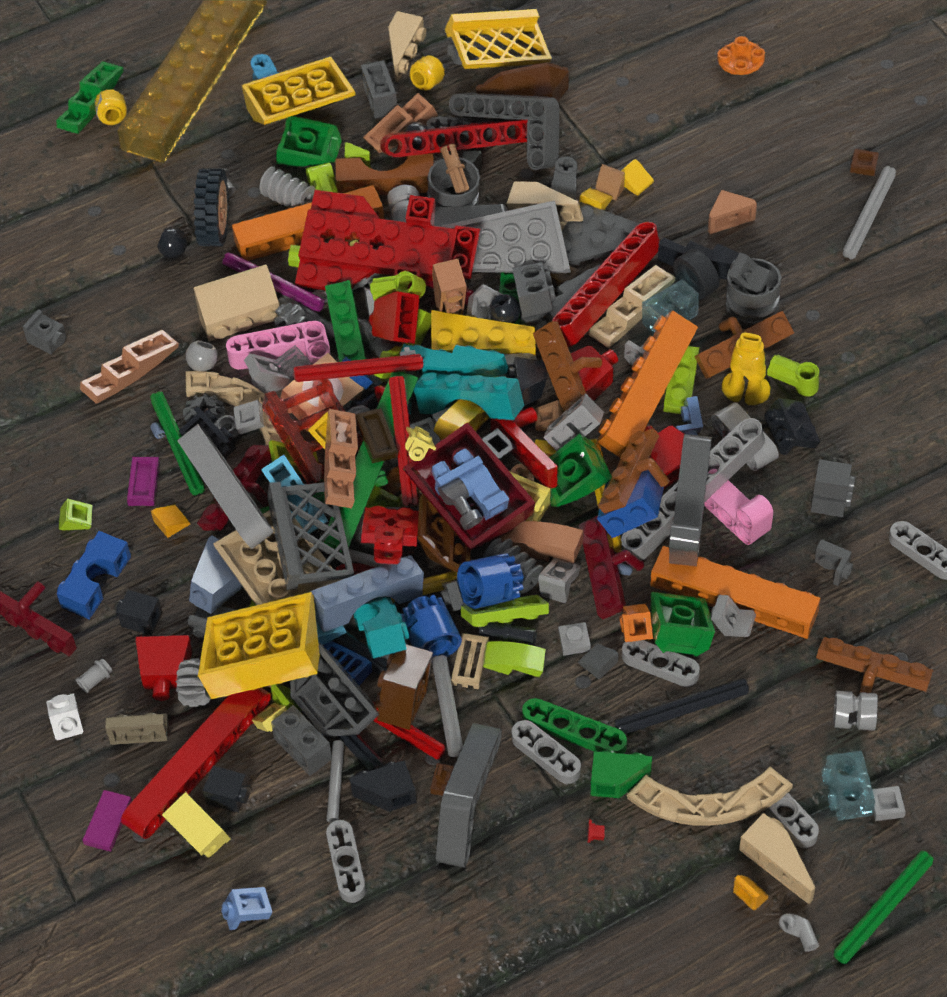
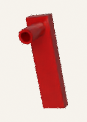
(526, 450)

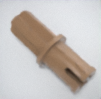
(455, 169)

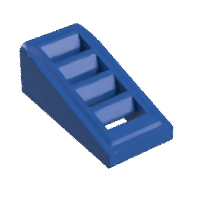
(362, 665)

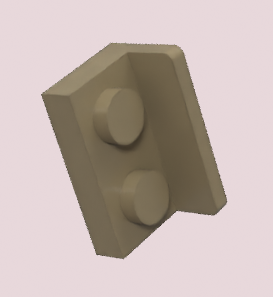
(137, 728)

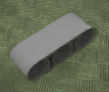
(728, 419)

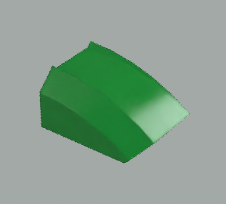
(308, 143)
(578, 471)
(681, 623)

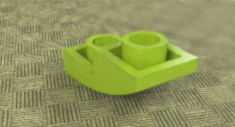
(511, 656)

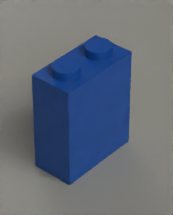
(640, 508)

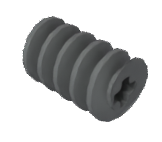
(528, 567)

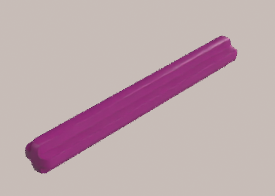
(280, 285)

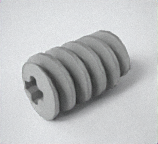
(285, 189)

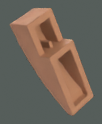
(398, 119)
(546, 540)

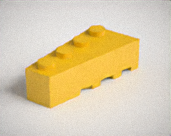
(483, 334)

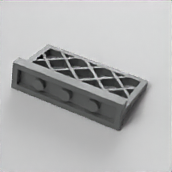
(287, 541)

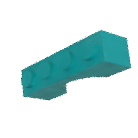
(495, 395)
(382, 626)

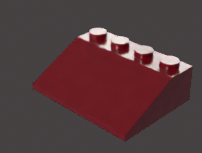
(520, 502)

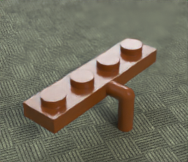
(719, 356)
(560, 364)
(629, 469)
(874, 665)

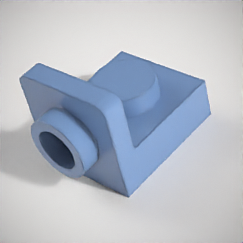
(691, 414)
(245, 906)

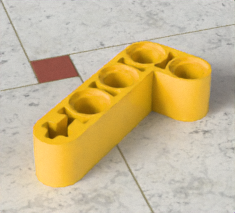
(458, 415)

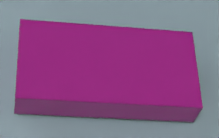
(143, 481)
(106, 821)

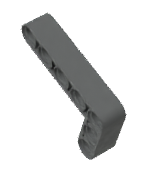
(537, 120)
(690, 500)
(463, 794)

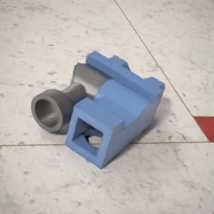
(468, 480)

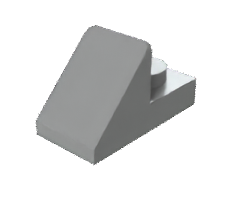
(266, 374)
(557, 579)

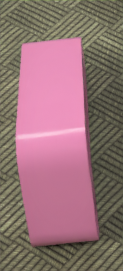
(272, 343)
(740, 515)

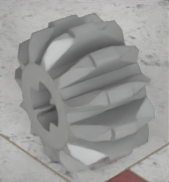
(189, 686)

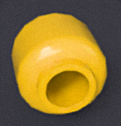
(427, 72)
(110, 107)

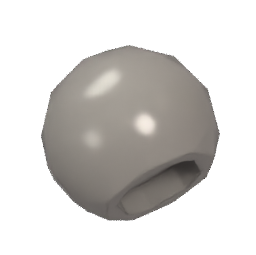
(201, 356)

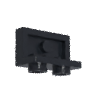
(791, 425)
(220, 437)

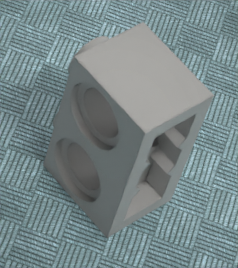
(578, 419)

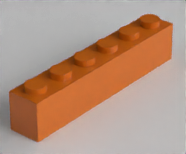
(284, 228)
(647, 382)
(772, 602)

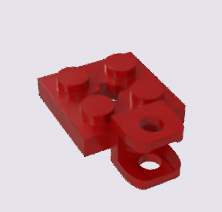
(389, 532)

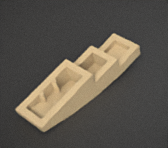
(628, 309)

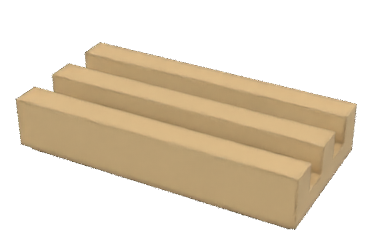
(466, 680)

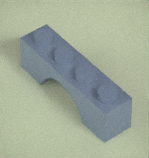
(341, 599)

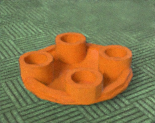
(741, 57)

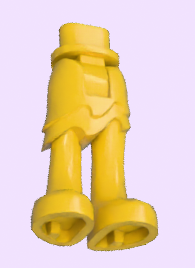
(747, 361)

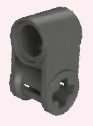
(565, 177)

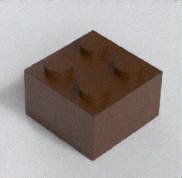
(403, 686)

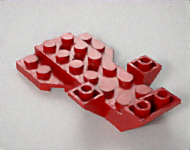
(406, 245)

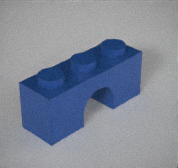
(102, 556)

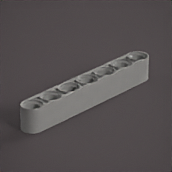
(727, 467)
(225, 486)

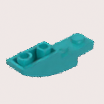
(462, 361)

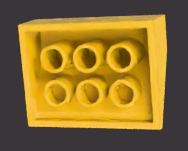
(296, 91)
(260, 646)

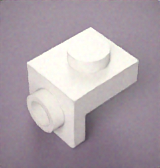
(64, 716)

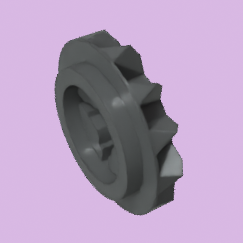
(211, 402)

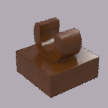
(441, 778)

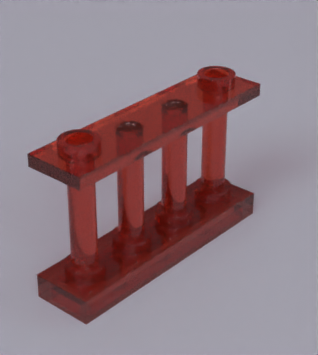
(290, 430)

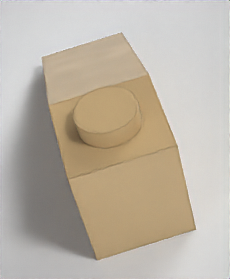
(774, 851)

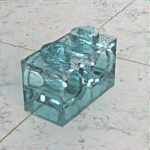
(677, 297)
(853, 785)

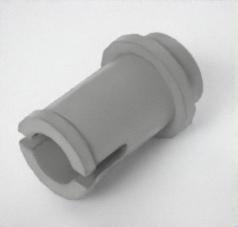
(94, 675)

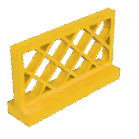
(494, 25)

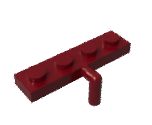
(247, 472)
(603, 568)
(35, 625)

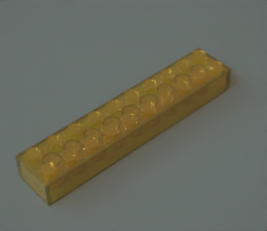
(187, 77)

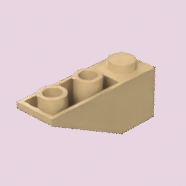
(404, 37)
(533, 193)

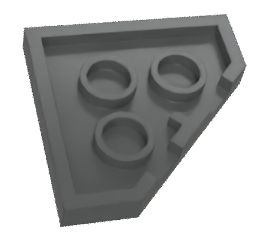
(595, 235)

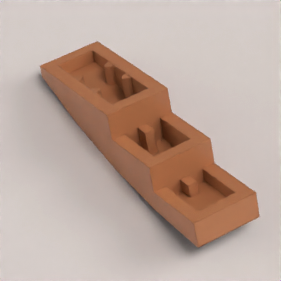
(129, 367)
(340, 458)

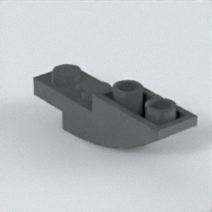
(565, 292)

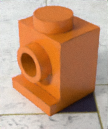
(636, 623)

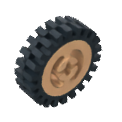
(211, 207)

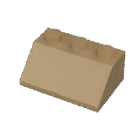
(236, 303)

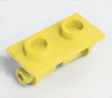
(418, 443)

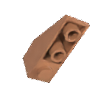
(449, 287)

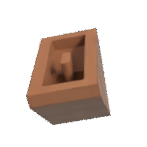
(731, 211)

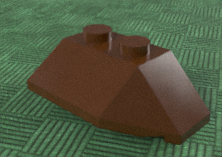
(533, 80)
(439, 539)

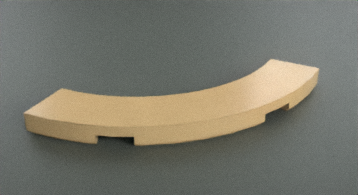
(231, 391)
(710, 808)

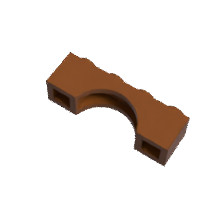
(354, 174)

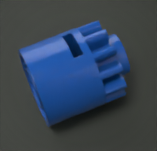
(489, 580)
(431, 626)

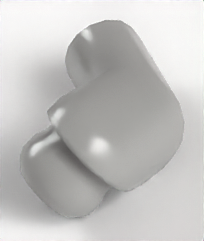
(800, 928)

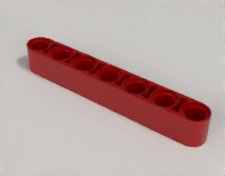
(452, 136)
(608, 282)
(194, 760)

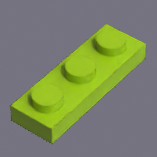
(682, 382)
(523, 607)

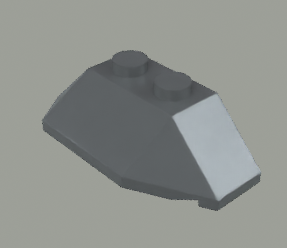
(333, 698)

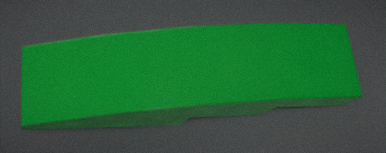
(82, 105)

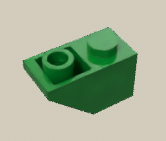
(618, 773)

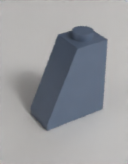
(213, 580)

